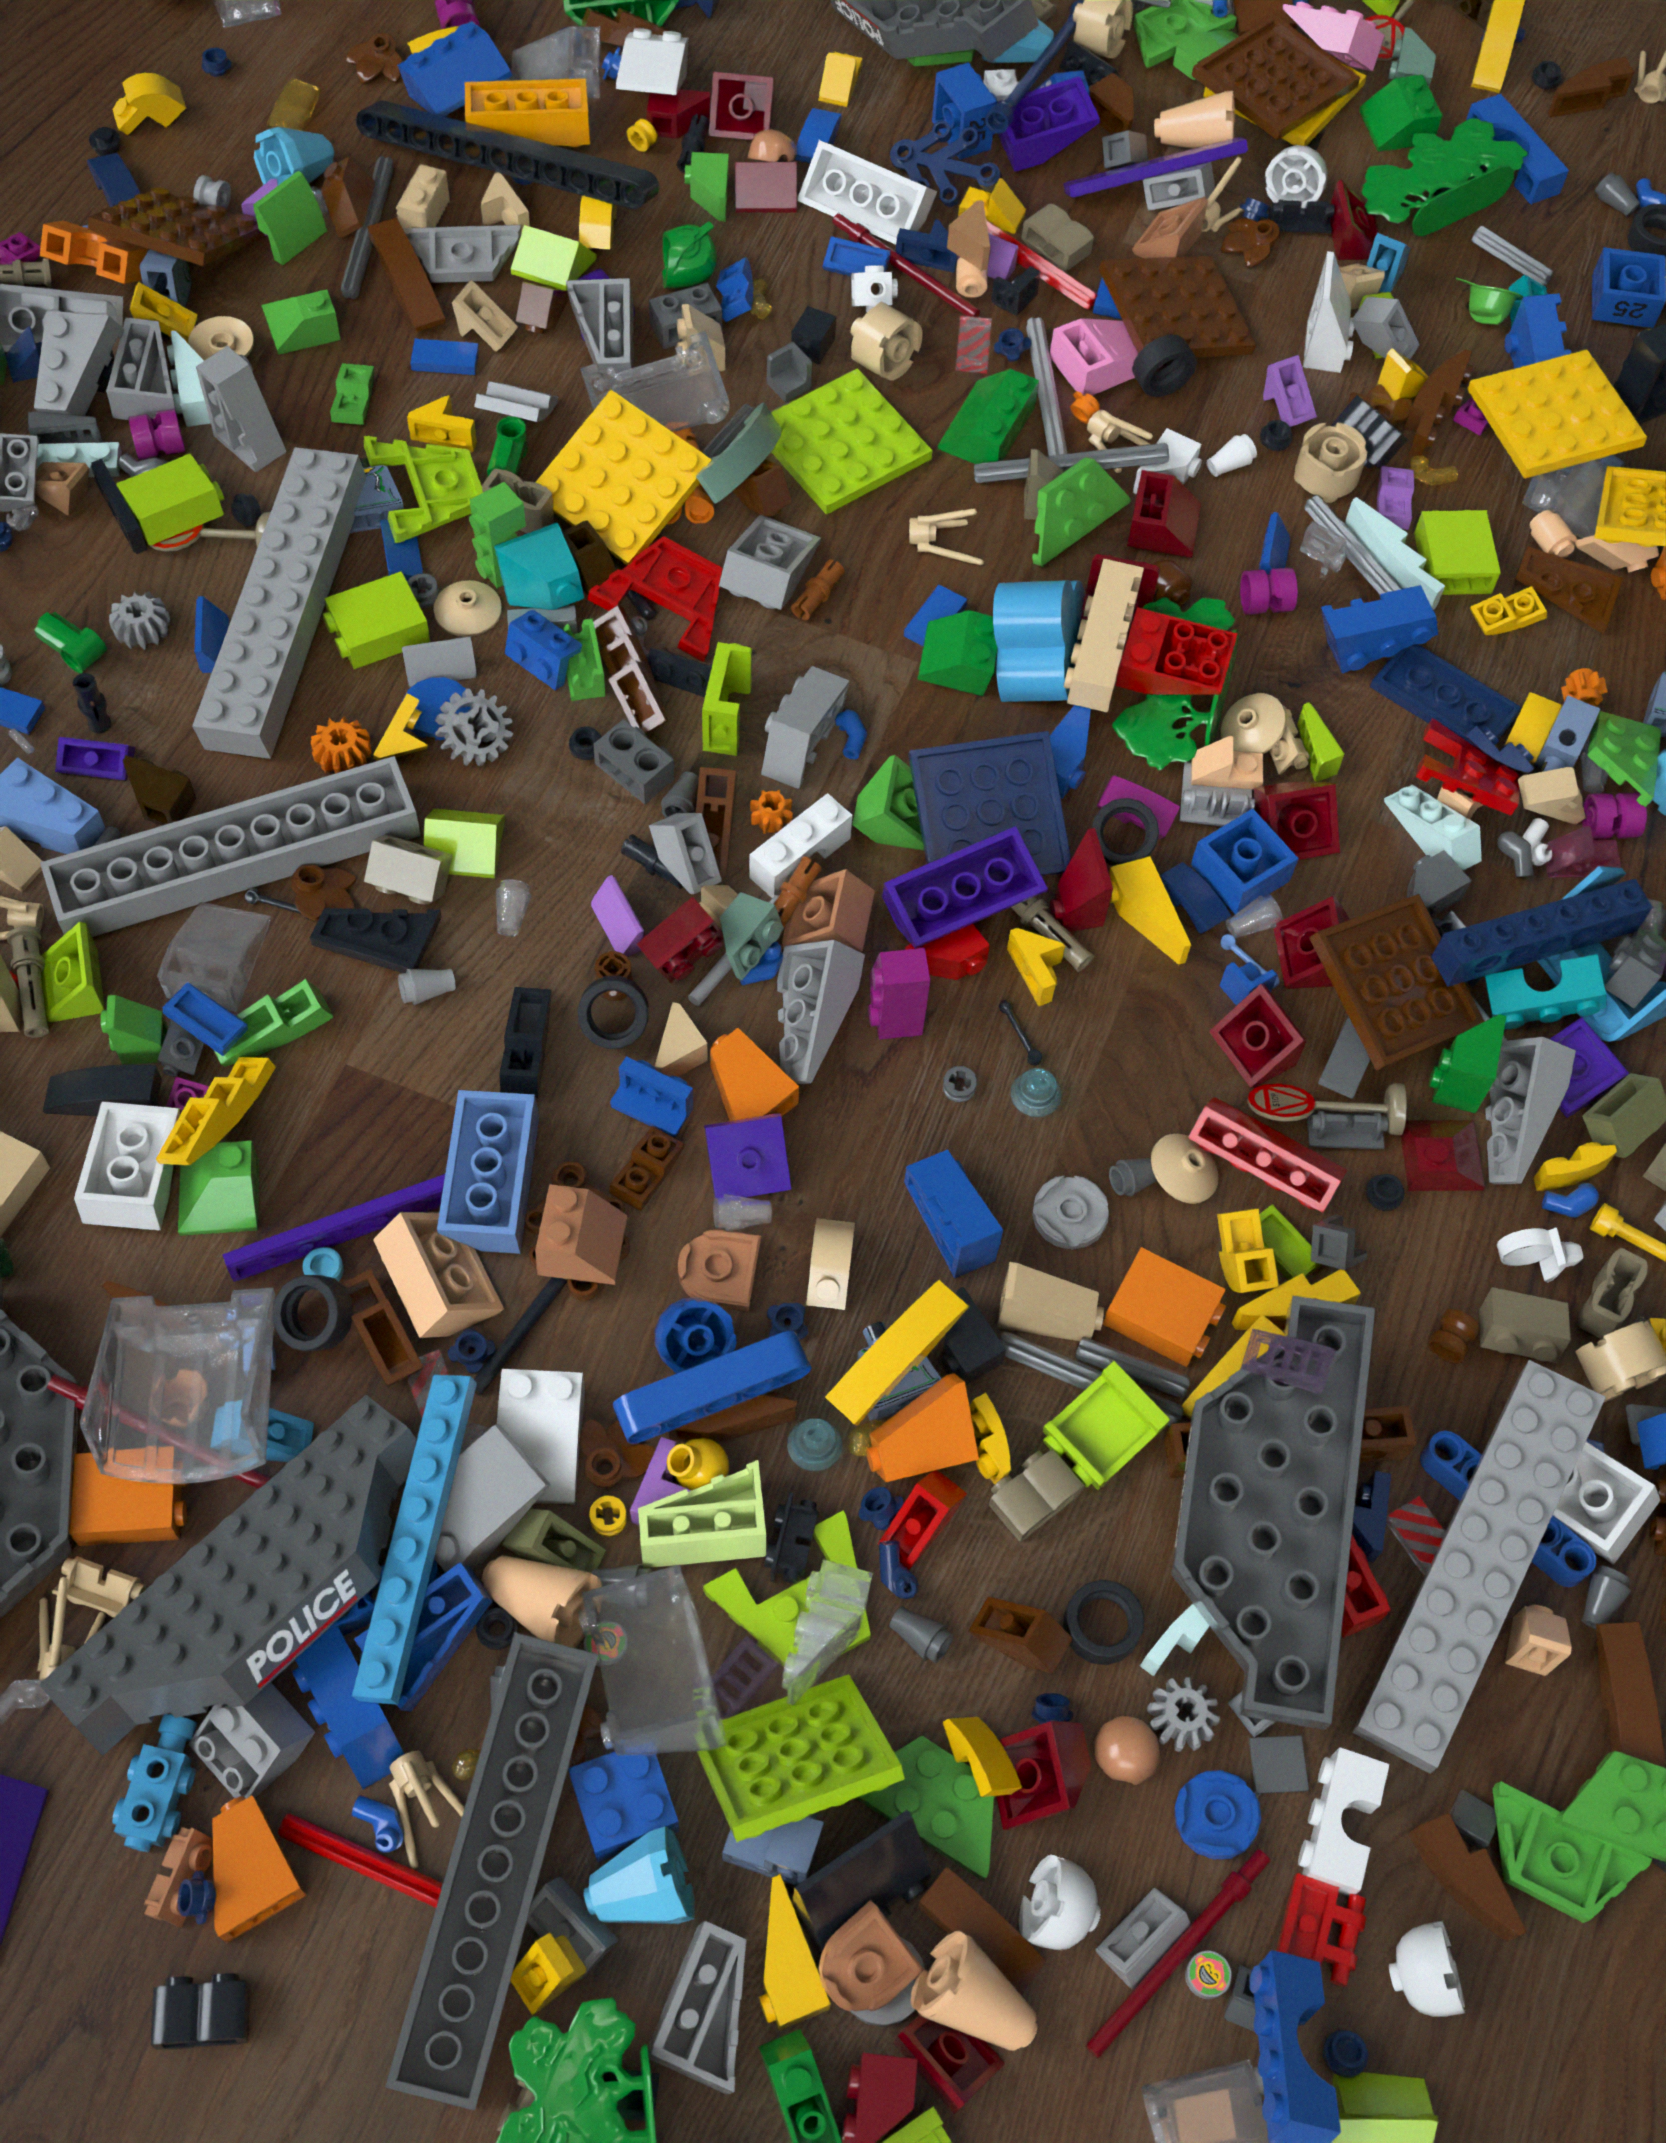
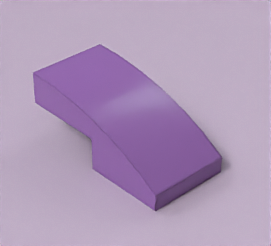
(1395, 495)

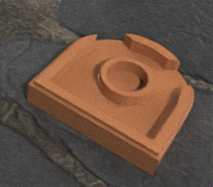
(720, 1267)
(866, 1962)

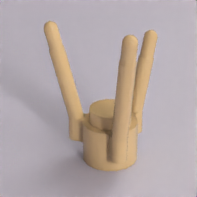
(1653, 85)
(1213, 208)
(1107, 428)
(924, 530)
(22, 914)
(56, 1654)
(413, 1777)

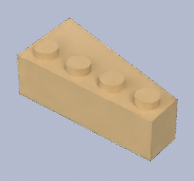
(1103, 636)

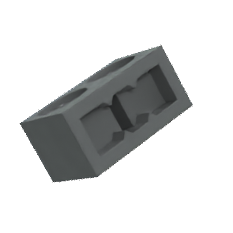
(630, 765)

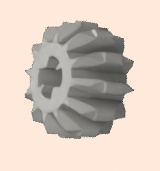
(139, 620)
(1197, 1723)

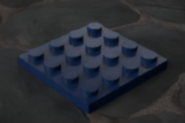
(987, 788)

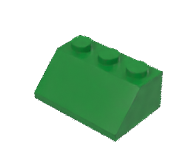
(991, 417)

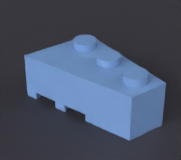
(45, 811)

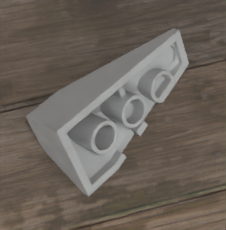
(28, 306)
(817, 992)
(1523, 1103)

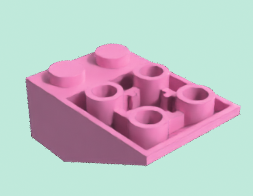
(1341, 35)
(1093, 354)

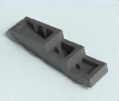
(1345, 1063)

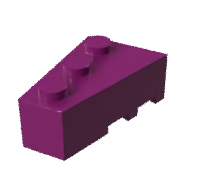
(899, 993)

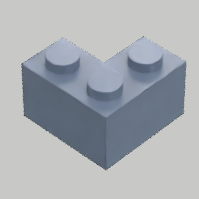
(778, 1851)

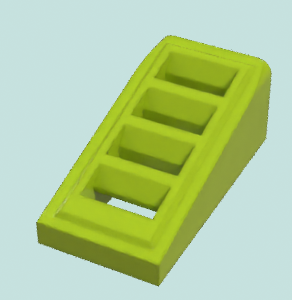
(1323, 749)

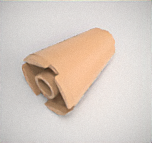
(1198, 122)
(540, 1596)
(973, 1995)

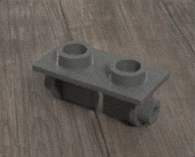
(179, 1051)
(1346, 1130)

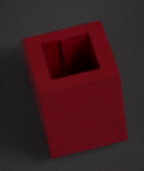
(673, 113)

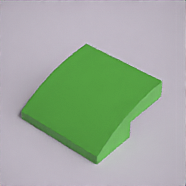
(290, 217)

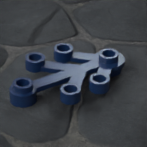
(941, 161)

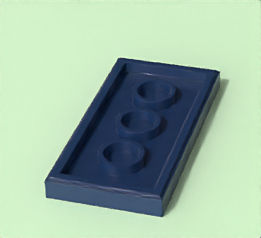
(1443, 692)

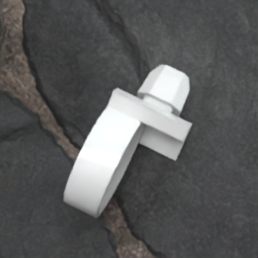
(1544, 1248)

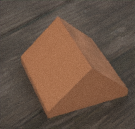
(1173, 231)

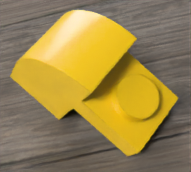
(148, 96)
(596, 223)
(1243, 1256)

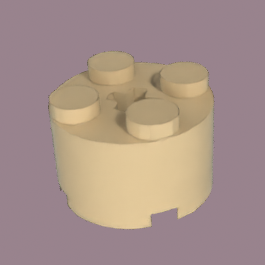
(1102, 25)
(885, 341)
(1330, 461)
(1623, 1360)

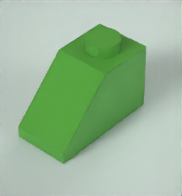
(709, 182)

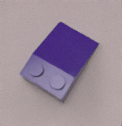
(1048, 122)

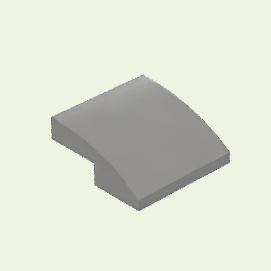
(516, 401)

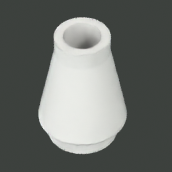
(1232, 455)

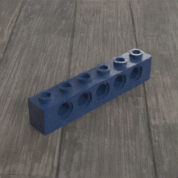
(1541, 932)

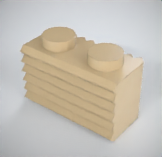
(424, 199)

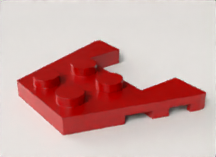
(673, 580)
(1472, 770)

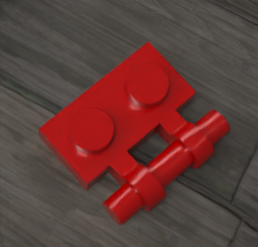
(1308, 1924)

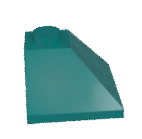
(539, 570)

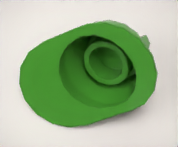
(1490, 304)

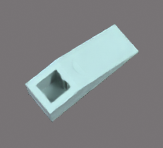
(185, 379)
(1436, 826)

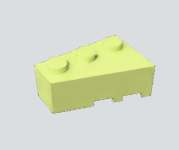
(706, 1523)

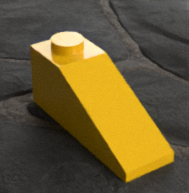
(1148, 908)
(790, 1974)

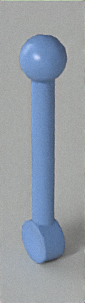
(1228, 943)

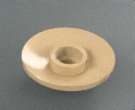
(217, 333)
(467, 608)
(1262, 731)
(1184, 1169)

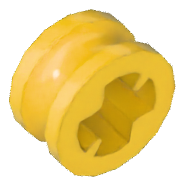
(642, 135)
(598, 1523)

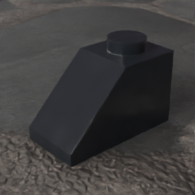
(971, 1344)

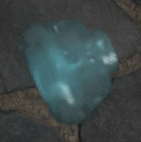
(1036, 1093)
(814, 1444)

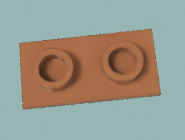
(186, 1854)

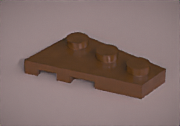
(1572, 586)

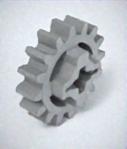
(487, 722)

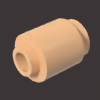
(970, 280)
(1552, 534)

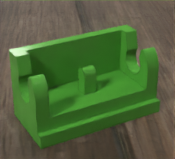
(585, 669)

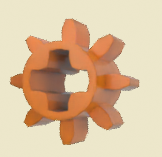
(1585, 686)
(771, 811)

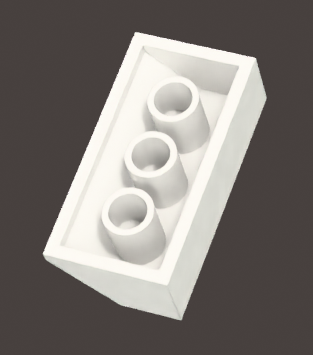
(864, 193)

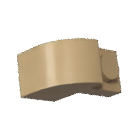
(830, 1263)

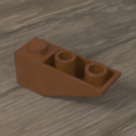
(740, 1420)

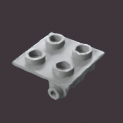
(1212, 804)

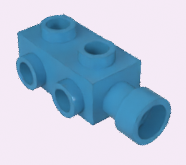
(159, 1793)

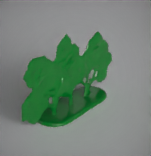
(1442, 165)
(1149, 724)
(568, 2083)

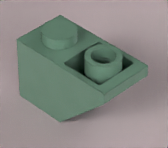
(1412, 57)
(748, 931)

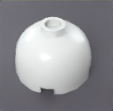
(1296, 175)
(1061, 1905)
(1428, 1971)

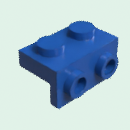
(541, 648)
(652, 1096)

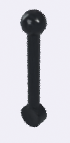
(254, 895)
(1034, 1056)

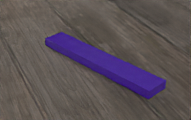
(1156, 167)
(332, 1229)

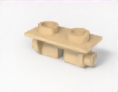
(1289, 750)
(88, 1589)

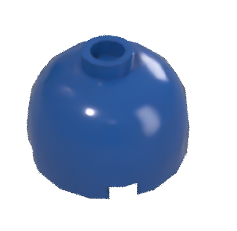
(693, 1333)

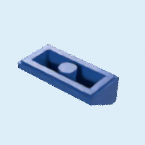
(1275, 545)
(402, 555)
(210, 632)

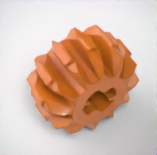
(341, 746)

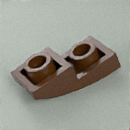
(647, 1168)

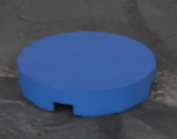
(432, 695)
(1217, 1815)

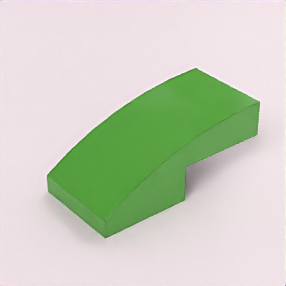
(353, 394)

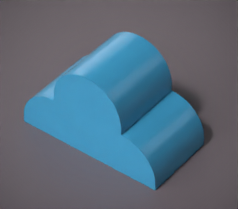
(1036, 637)

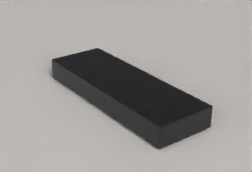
(118, 506)

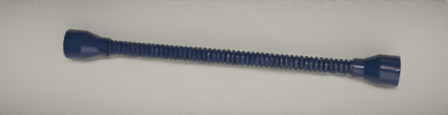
(1002, 114)

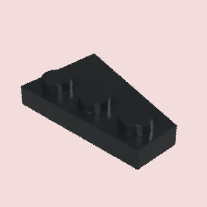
(382, 939)

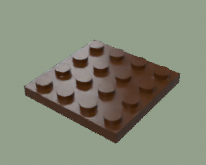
(1276, 76)
(177, 226)
(1177, 299)
(1391, 982)

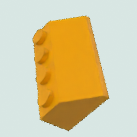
(532, 109)

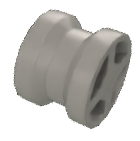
(211, 192)

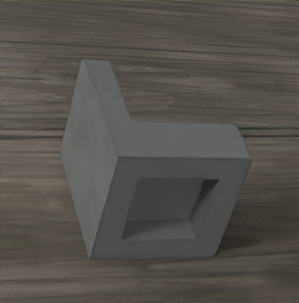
(1124, 149)
(789, 372)
(1335, 1244)

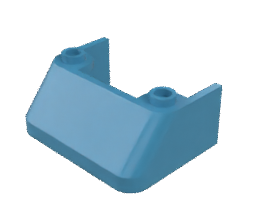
(1618, 1017)

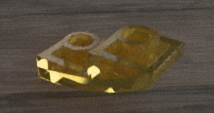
(294, 105)

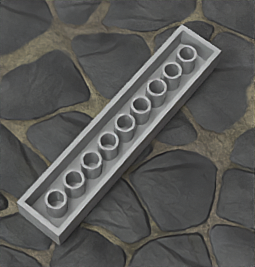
(280, 604)
(230, 848)
(1479, 1567)

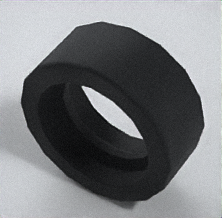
(1639, 238)
(1158, 353)
(1138, 809)
(613, 1040)
(286, 1314)
(1121, 1596)

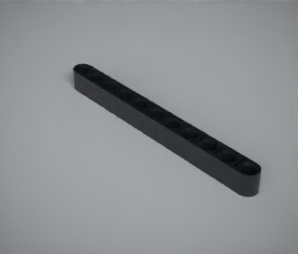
(508, 154)

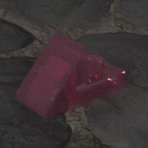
(1580, 855)

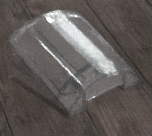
(182, 1389)

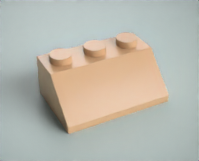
(436, 1276)

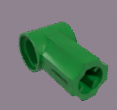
(509, 445)
(76, 646)

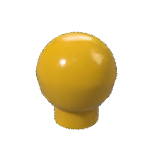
(697, 1462)

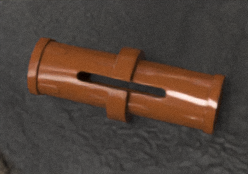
(817, 589)
(794, 890)

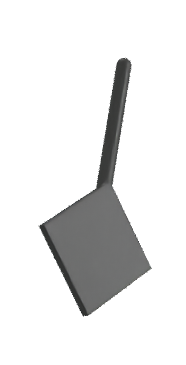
(1278, 1764)

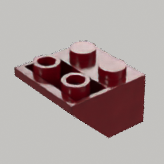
(1164, 515)
(682, 941)
(882, 2096)

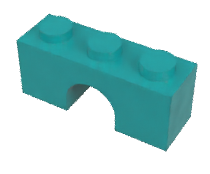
(1578, 992)

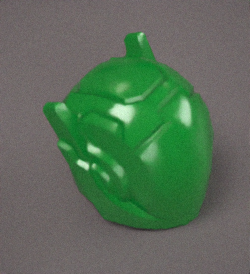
(688, 256)

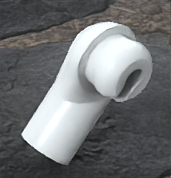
(1534, 836)

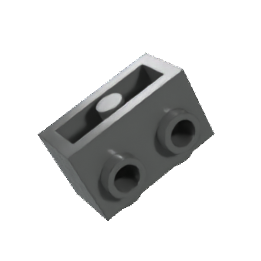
(668, 308)
(1636, 966)

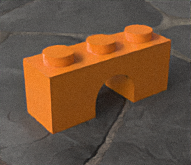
(78, 245)

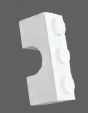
(819, 829)
(1349, 1783)

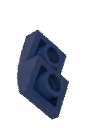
(113, 178)
(1509, 755)
(1195, 895)

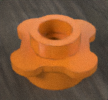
(1084, 406)

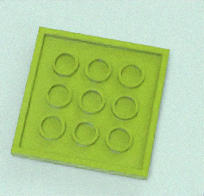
(845, 441)
(799, 1758)

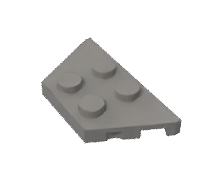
(463, 252)

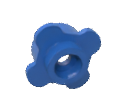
(611, 64)

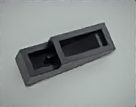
(525, 1041)
(85, 1089)

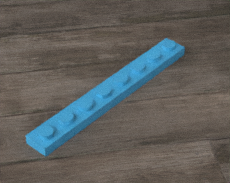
(414, 1541)

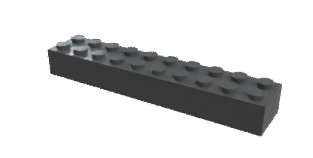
(492, 1874)

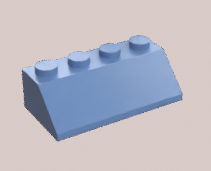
(489, 1170)

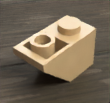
(695, 322)

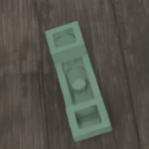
(741, 455)

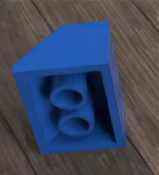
(439, 72)

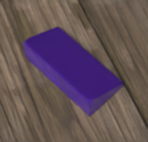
(92, 758)

